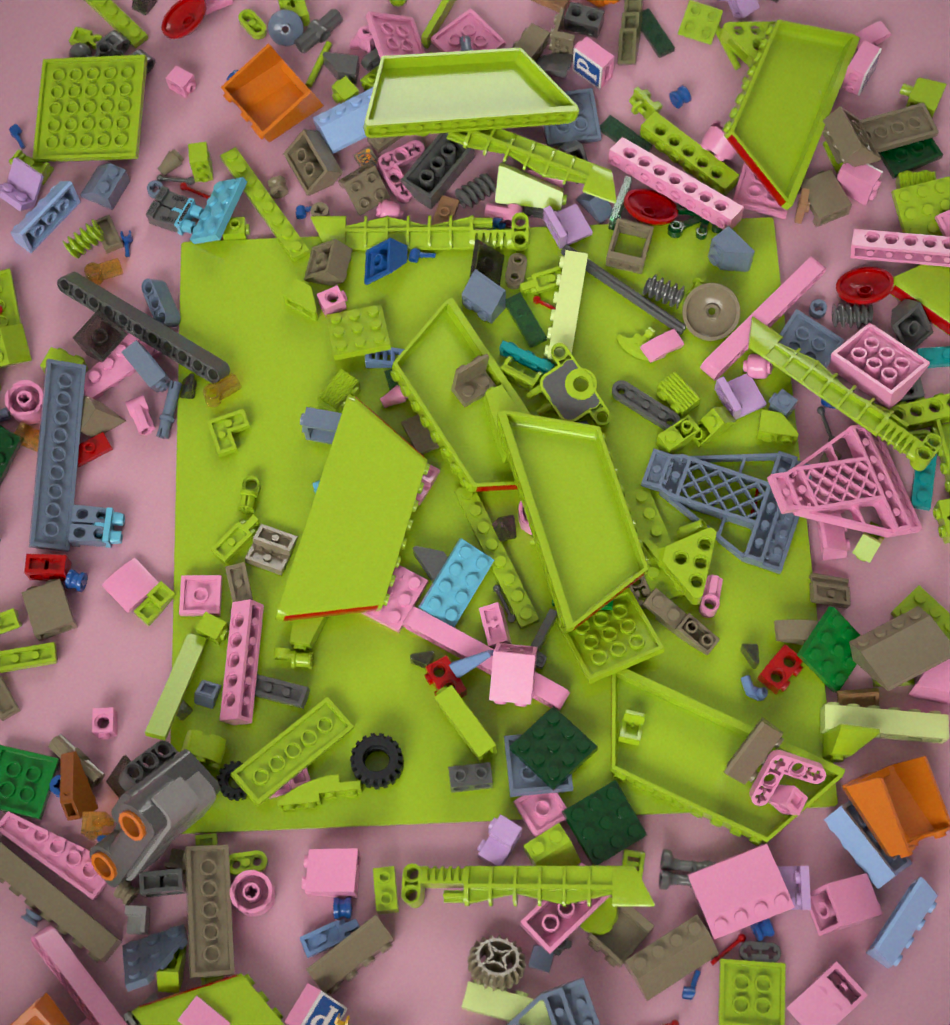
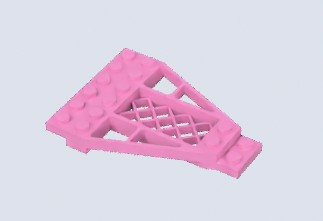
(877, 473)

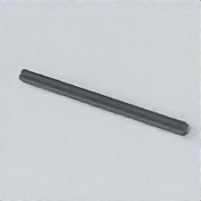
(631, 294)

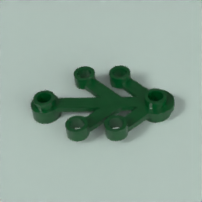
(676, 228)

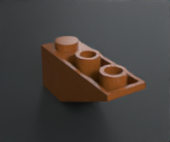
(74, 788)

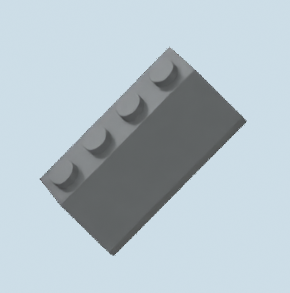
(437, 170)

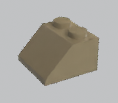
(328, 263)

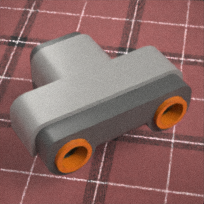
(153, 810)

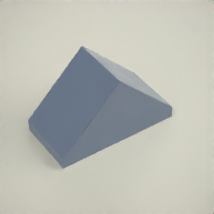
(596, 207)

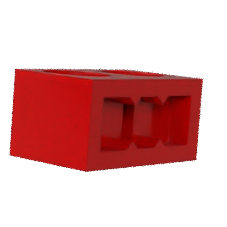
(47, 567)
(777, 667)
(447, 679)

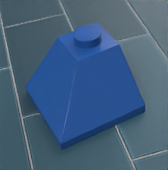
(384, 259)

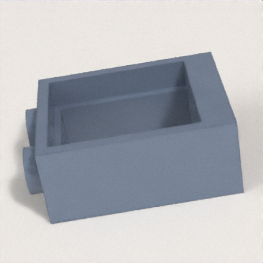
(147, 367)
(319, 424)

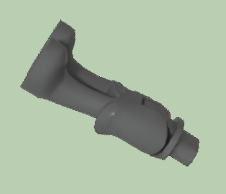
(668, 862)

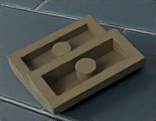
(418, 435)
(271, 549)

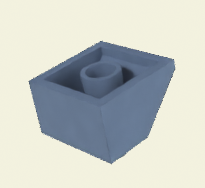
(106, 185)
(730, 252)
(484, 297)

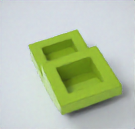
(155, 604)

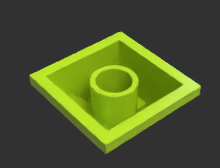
(846, 740)

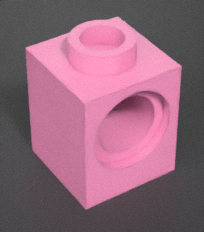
(181, 81)
(326, 296)
(100, 715)
(788, 800)

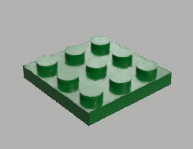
(829, 651)
(25, 781)

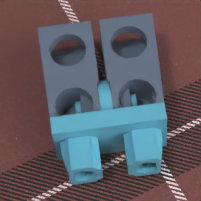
(95, 526)

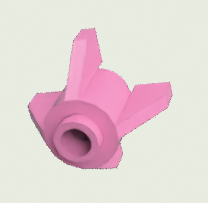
(363, 39)

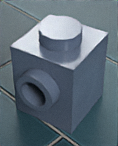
(783, 403)

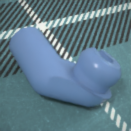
(751, 691)

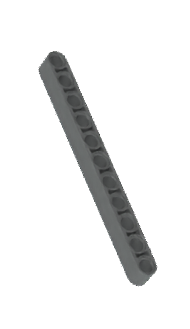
(144, 327)

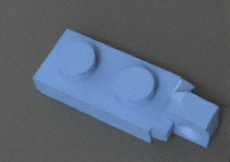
(327, 936)

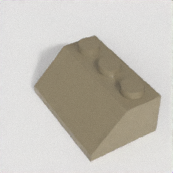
(850, 138)
(312, 162)
(754, 751)

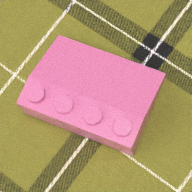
(878, 365)
(740, 891)

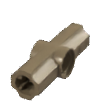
(61, 745)

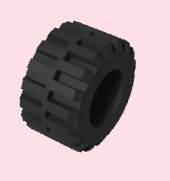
(377, 778)

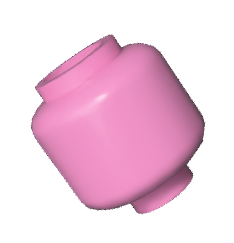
(390, 209)
(757, 367)

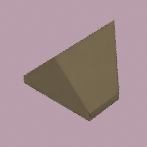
(98, 417)

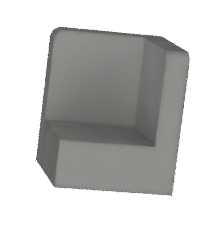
(137, 919)

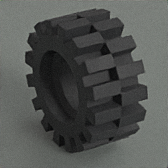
(223, 778)

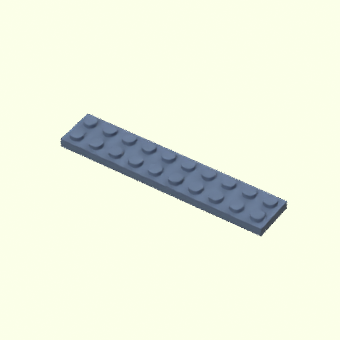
(57, 455)

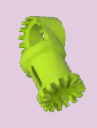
(248, 496)
(296, 659)

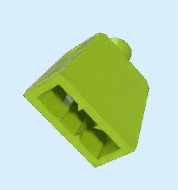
(924, 91)

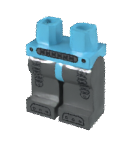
(173, 212)

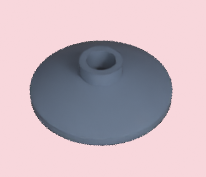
(285, 18)

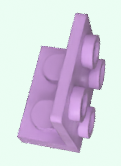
(22, 186)
(566, 225)
(739, 395)
(798, 885)

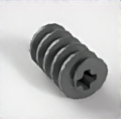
(474, 190)
(664, 291)
(852, 315)

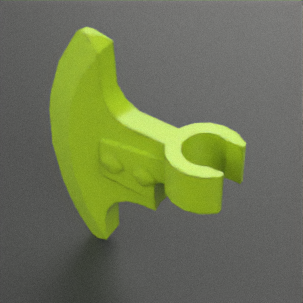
(633, 344)

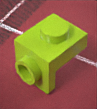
(632, 727)

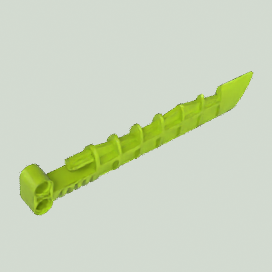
(541, 159)
(449, 235)
(821, 382)
(546, 883)

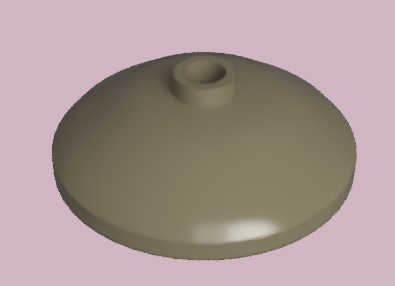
(698, 318)

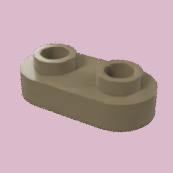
(517, 270)

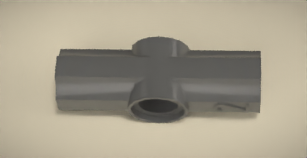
(318, 30)

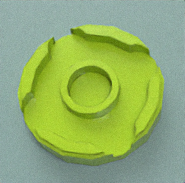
(601, 919)

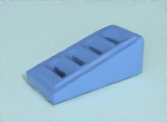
(376, 363)
(466, 664)

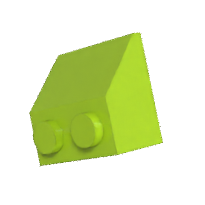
(13, 346)
(552, 849)

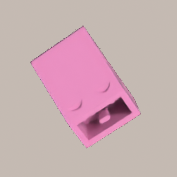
(827, 998)

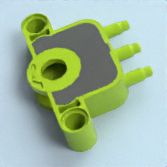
(563, 397)

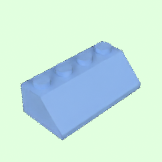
(344, 122)
(46, 216)
(863, 846)
(902, 923)

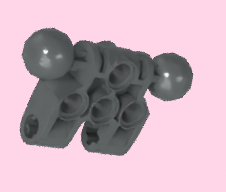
(110, 45)

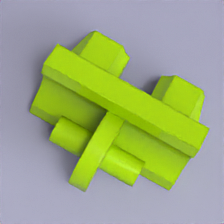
(643, 104)

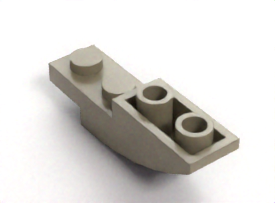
(680, 623)

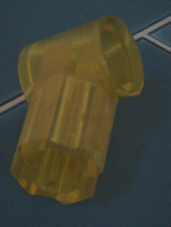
(104, 270)
(222, 388)

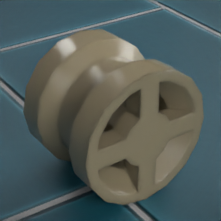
(277, 187)
(319, 206)
(126, 892)

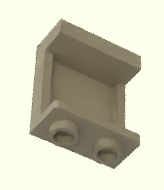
(826, 197)
(48, 609)
(623, 937)

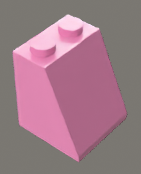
(513, 674)
(934, 684)
(332, 872)
(843, 904)

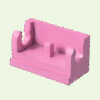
(495, 624)

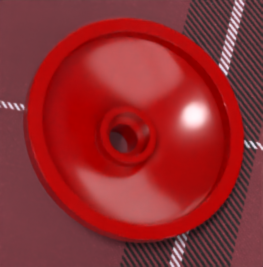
(183, 18)
(650, 207)
(865, 285)

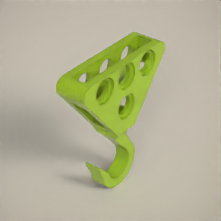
(746, 42)
(690, 551)

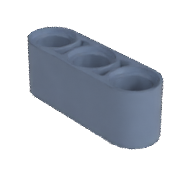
(160, 302)

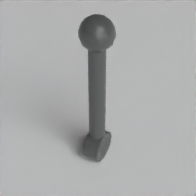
(190, 180)
(820, 410)
(511, 618)

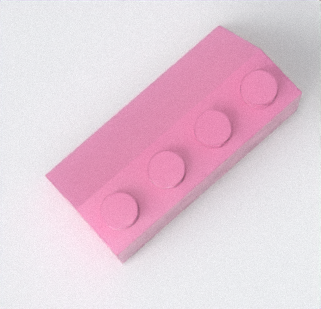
(831, 536)
(554, 922)

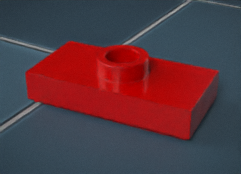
(93, 449)

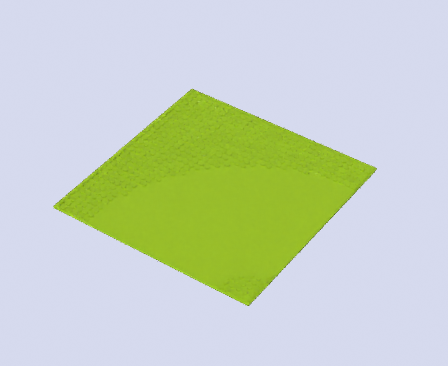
(285, 361)

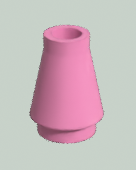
(393, 397)

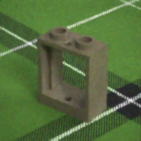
(624, 261)

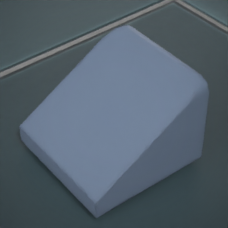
(207, 694)
(540, 959)

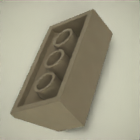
(351, 955)
(671, 957)

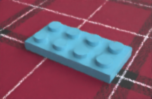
(218, 210)
(456, 583)

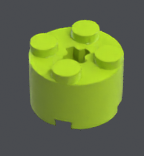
(206, 748)

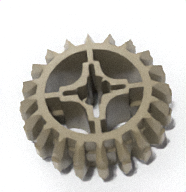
(494, 969)

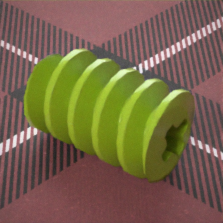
(84, 240)

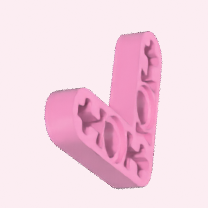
(394, 167)
(783, 767)

